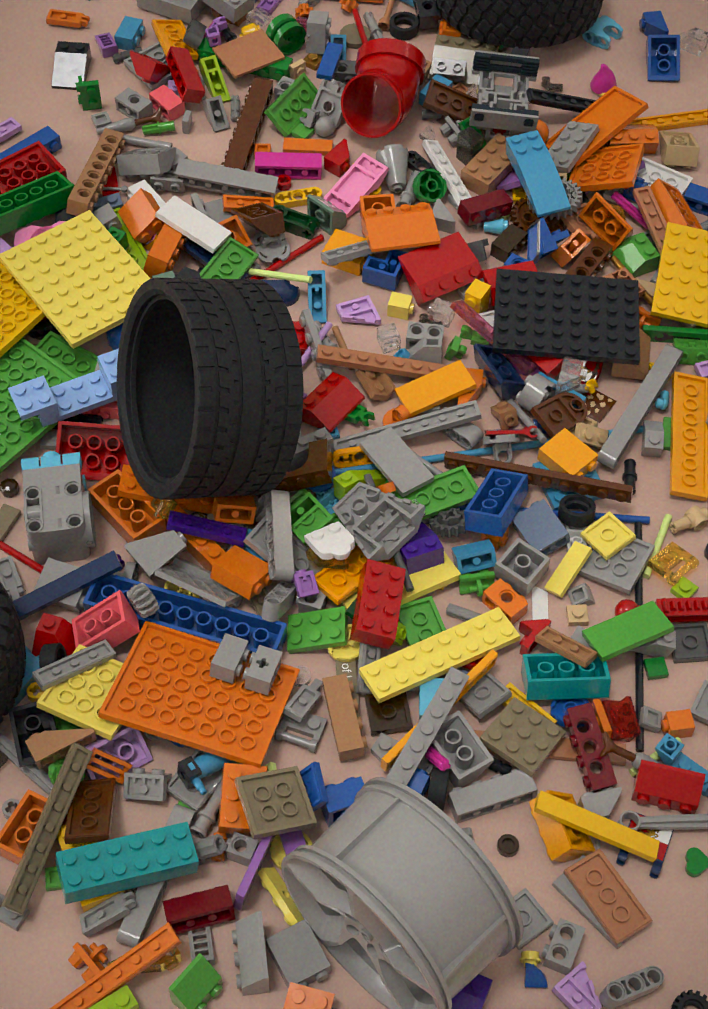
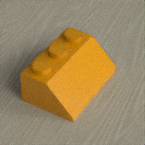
(561, 840)

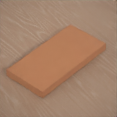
(607, 896)

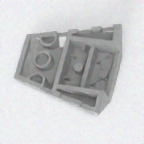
(378, 520)

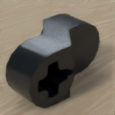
(42, 329)

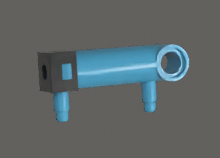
(193, 770)

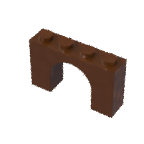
(313, 473)

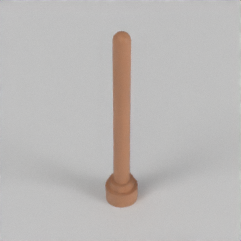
(384, 22)

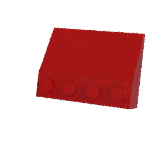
(27, 166)
(440, 268)
(98, 444)

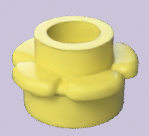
(530, 957)

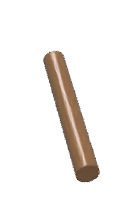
(339, 338)

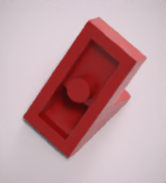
(530, 629)

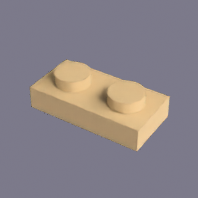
(591, 435)

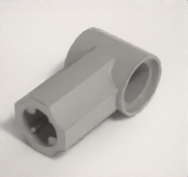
(209, 847)

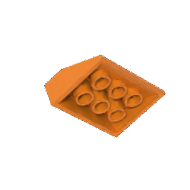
(400, 227)

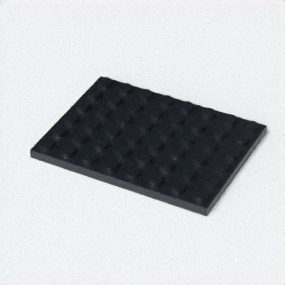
(566, 316)

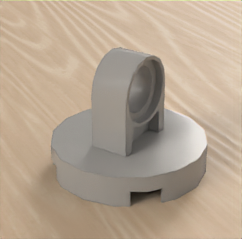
(502, 443)

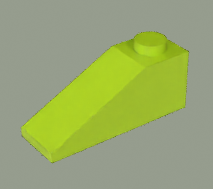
(213, 77)
(346, 481)

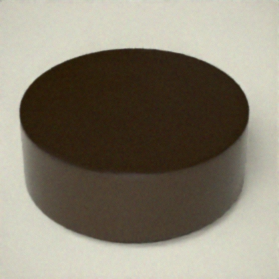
(507, 845)

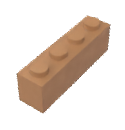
(343, 717)

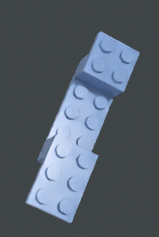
(70, 397)

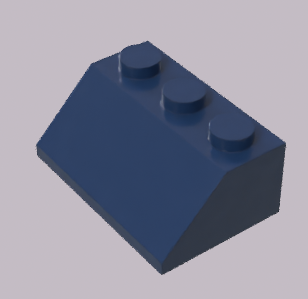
(498, 371)

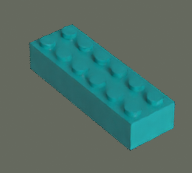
(126, 862)

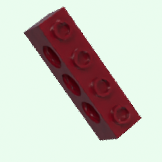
(585, 715)

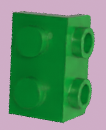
(89, 94)

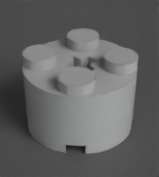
(536, 391)

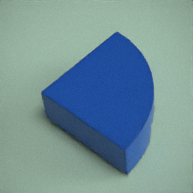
(534, 977)

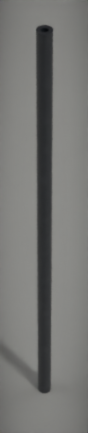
(639, 683)

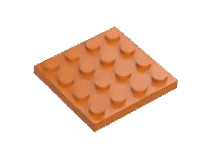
(609, 168)

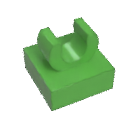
(455, 349)

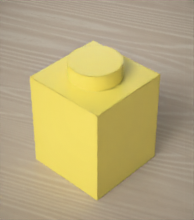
(400, 306)

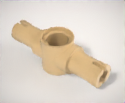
(693, 518)

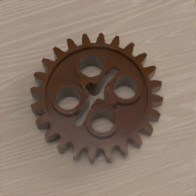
(523, 217)

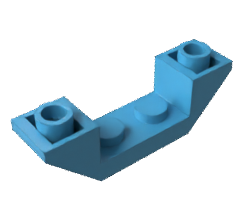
(671, 754)

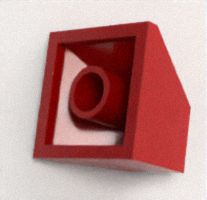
(148, 67)
(53, 630)

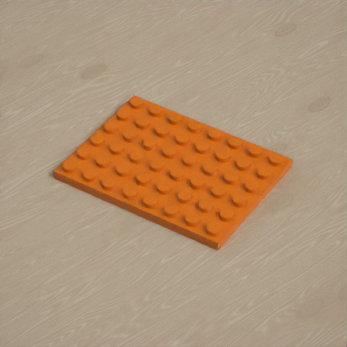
(169, 694)

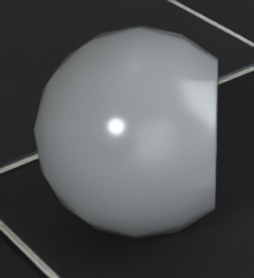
(324, 126)

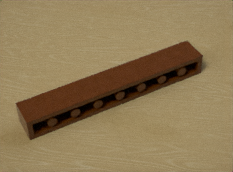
(249, 124)

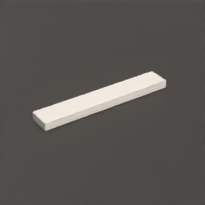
(446, 169)

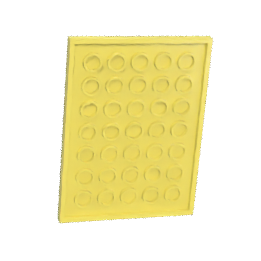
(77, 277)

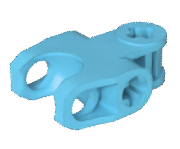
(602, 29)

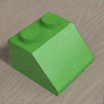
(638, 255)
(196, 985)

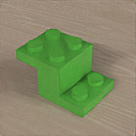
(307, 514)

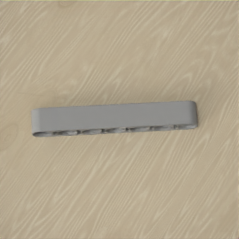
(149, 896)

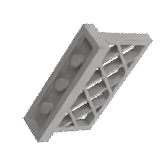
(198, 581)

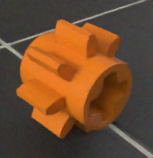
(348, 5)
(303, 10)

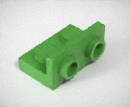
(694, 350)

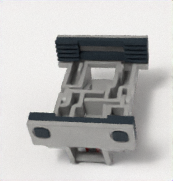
(499, 106)

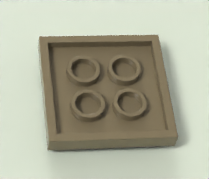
(522, 736)
(275, 802)

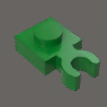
(360, 414)

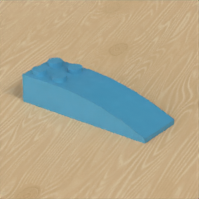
(537, 173)

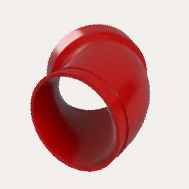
(383, 86)

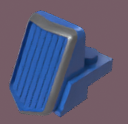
(541, 241)

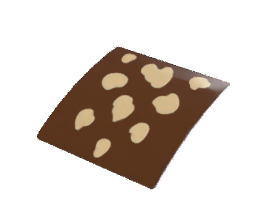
(598, 405)

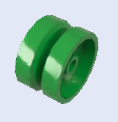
(286, 33)

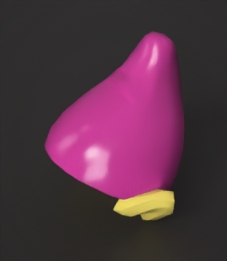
(603, 80)

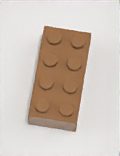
(487, 167)

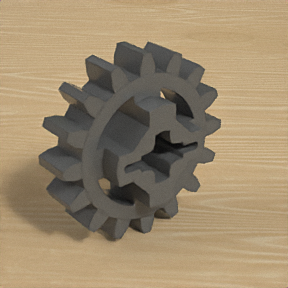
(448, 523)

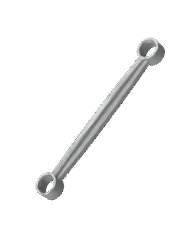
(38, 776)
(666, 822)

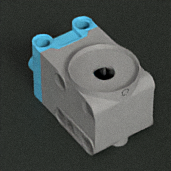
(57, 508)

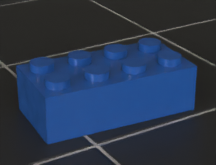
(496, 502)

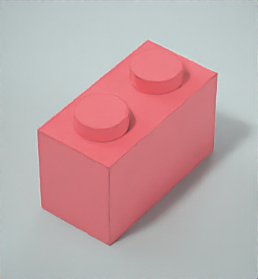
(170, 103)

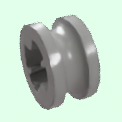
(5, 807)

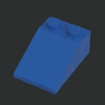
(663, 57)

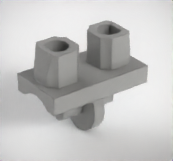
(451, 127)

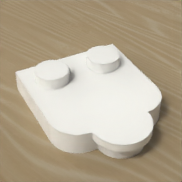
(331, 542)

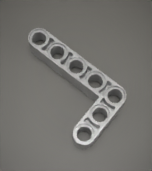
(276, 509)

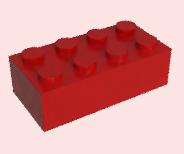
(378, 604)

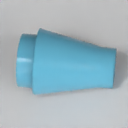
(496, 226)

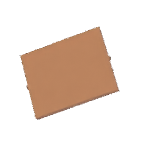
(248, 53)

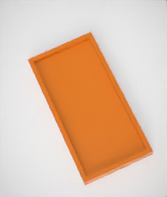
(612, 114)

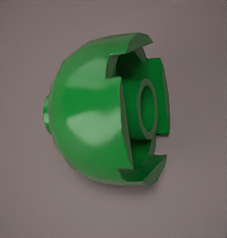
(429, 186)

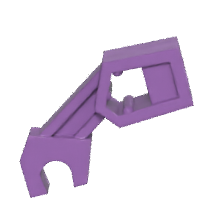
(213, 31)

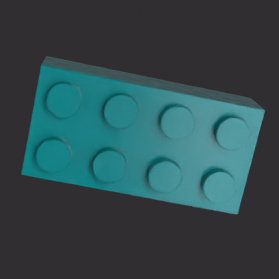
(556, 677)

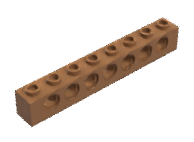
(95, 172)

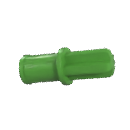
(158, 127)

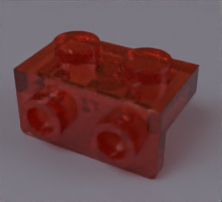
(622, 719)

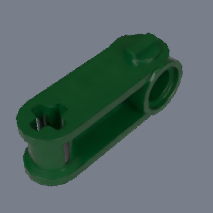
(298, 223)

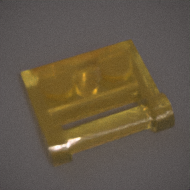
(668, 559)

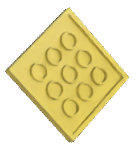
(82, 697)

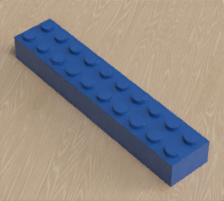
(195, 615)

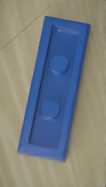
(329, 61)

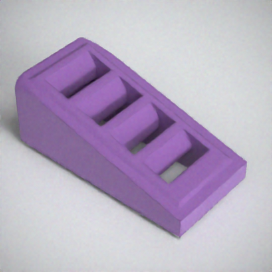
(106, 44)

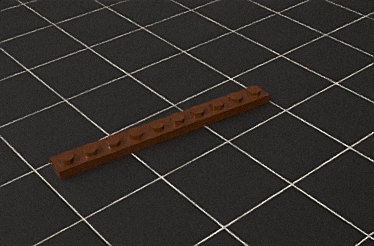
(544, 478)

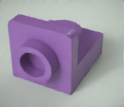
(305, 583)

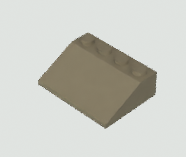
(460, 49)

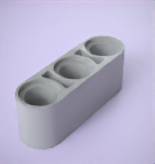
(465, 434)
(278, 601)
(625, 994)

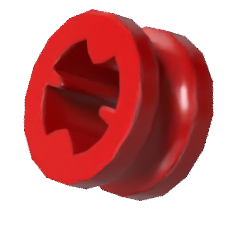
(284, 182)

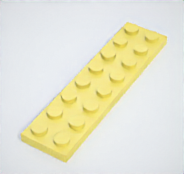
(437, 654)

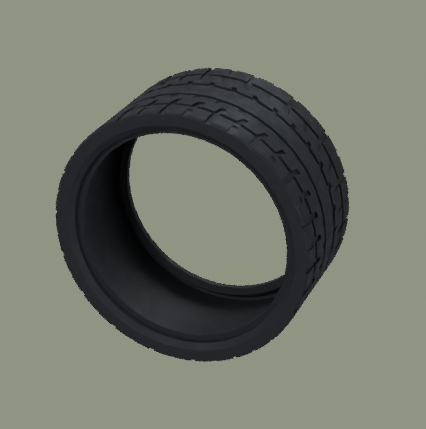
(209, 387)

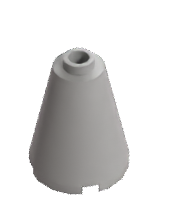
(396, 159)

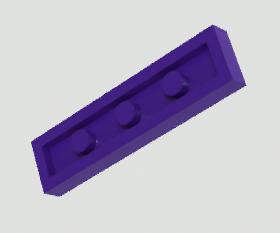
(206, 528)

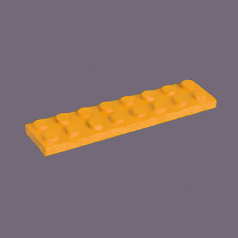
(689, 437)

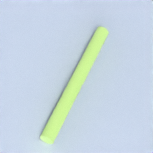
(280, 275)
(658, 542)

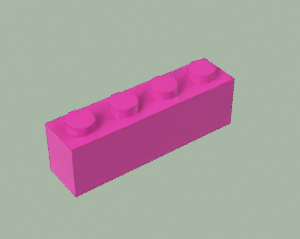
(291, 164)

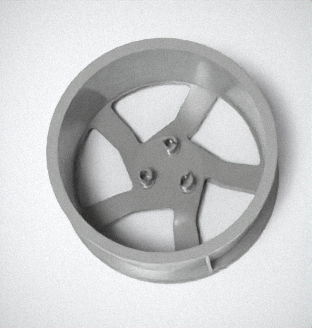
(403, 898)

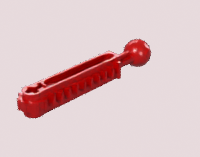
(675, 609)

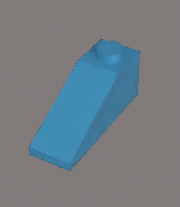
(317, 295)

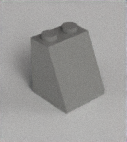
(156, 550)

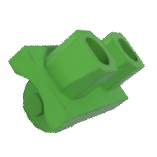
(476, 582)

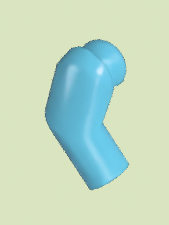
(663, 401)

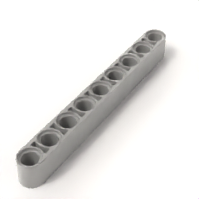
(639, 406)

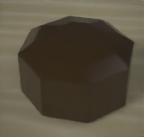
(9, 487)

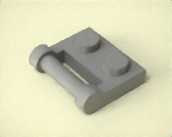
(311, 726)

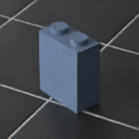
(541, 528)

